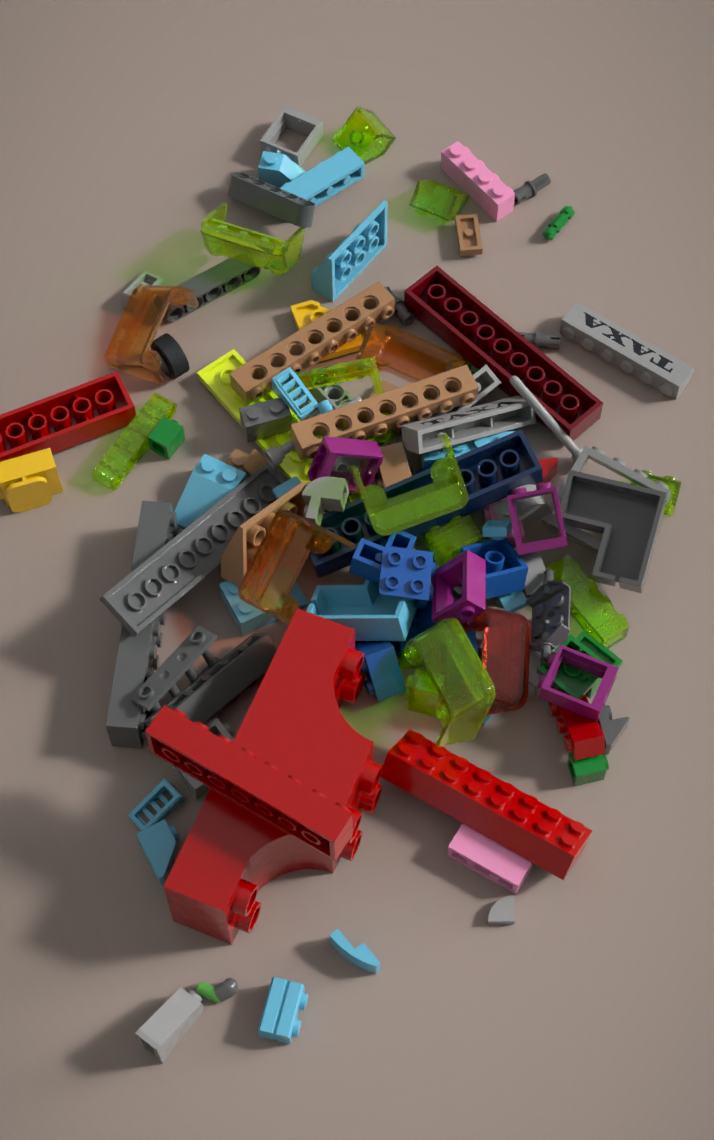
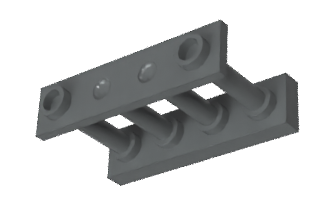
(173, 668)

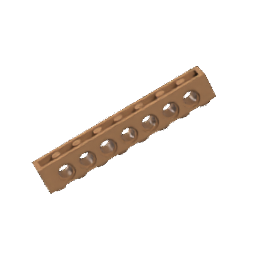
(313, 341)
(348, 417)

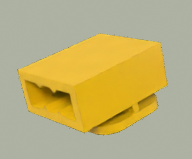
(29, 480)

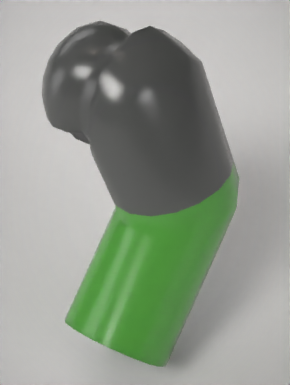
(219, 992)

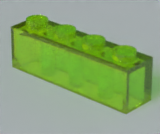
(588, 605)

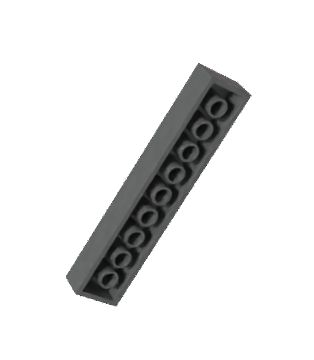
(138, 654)

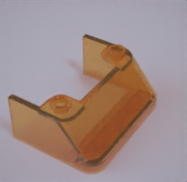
(407, 352)
(280, 562)

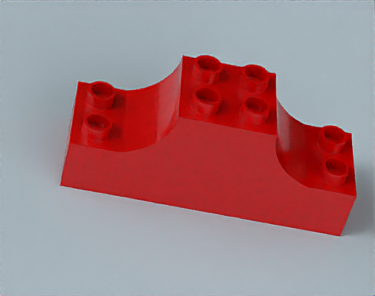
(304, 735)

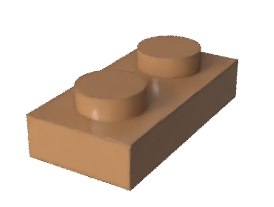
(468, 234)

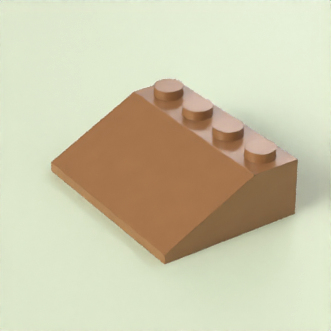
(250, 534)

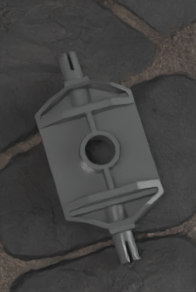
(549, 615)

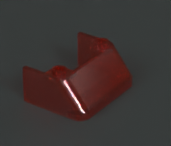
(504, 655)

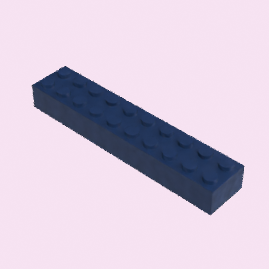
(488, 476)

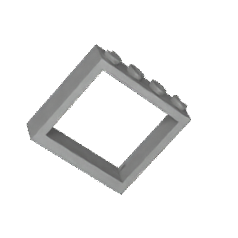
(615, 465)

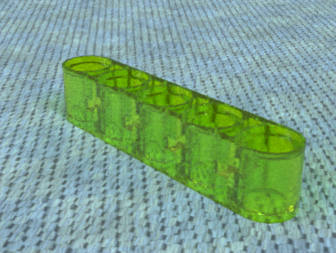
(132, 442)

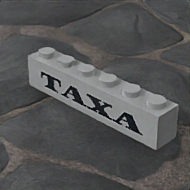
(626, 350)
(467, 424)

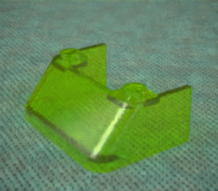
(249, 245)
(419, 505)
(457, 675)

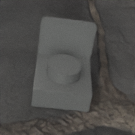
(611, 728)

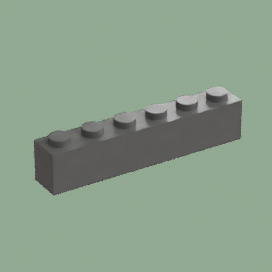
(224, 680)

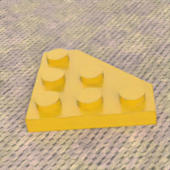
(309, 311)

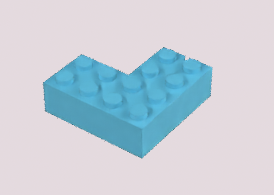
(364, 610)

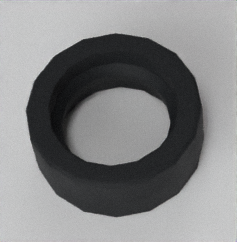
(173, 357)

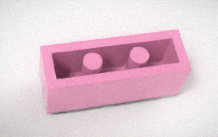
(489, 858)

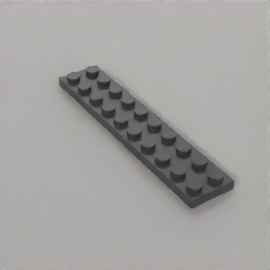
(189, 555)

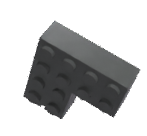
(625, 516)

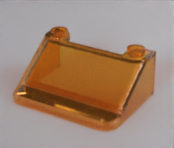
(137, 327)

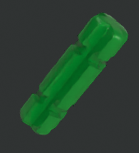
(558, 223)

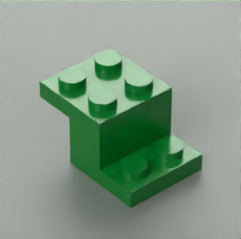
(575, 681)

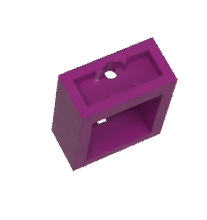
(333, 447)
(543, 544)
(464, 569)
(587, 664)

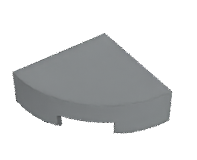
(502, 911)

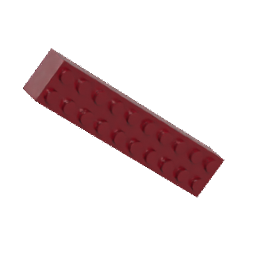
(489, 340)

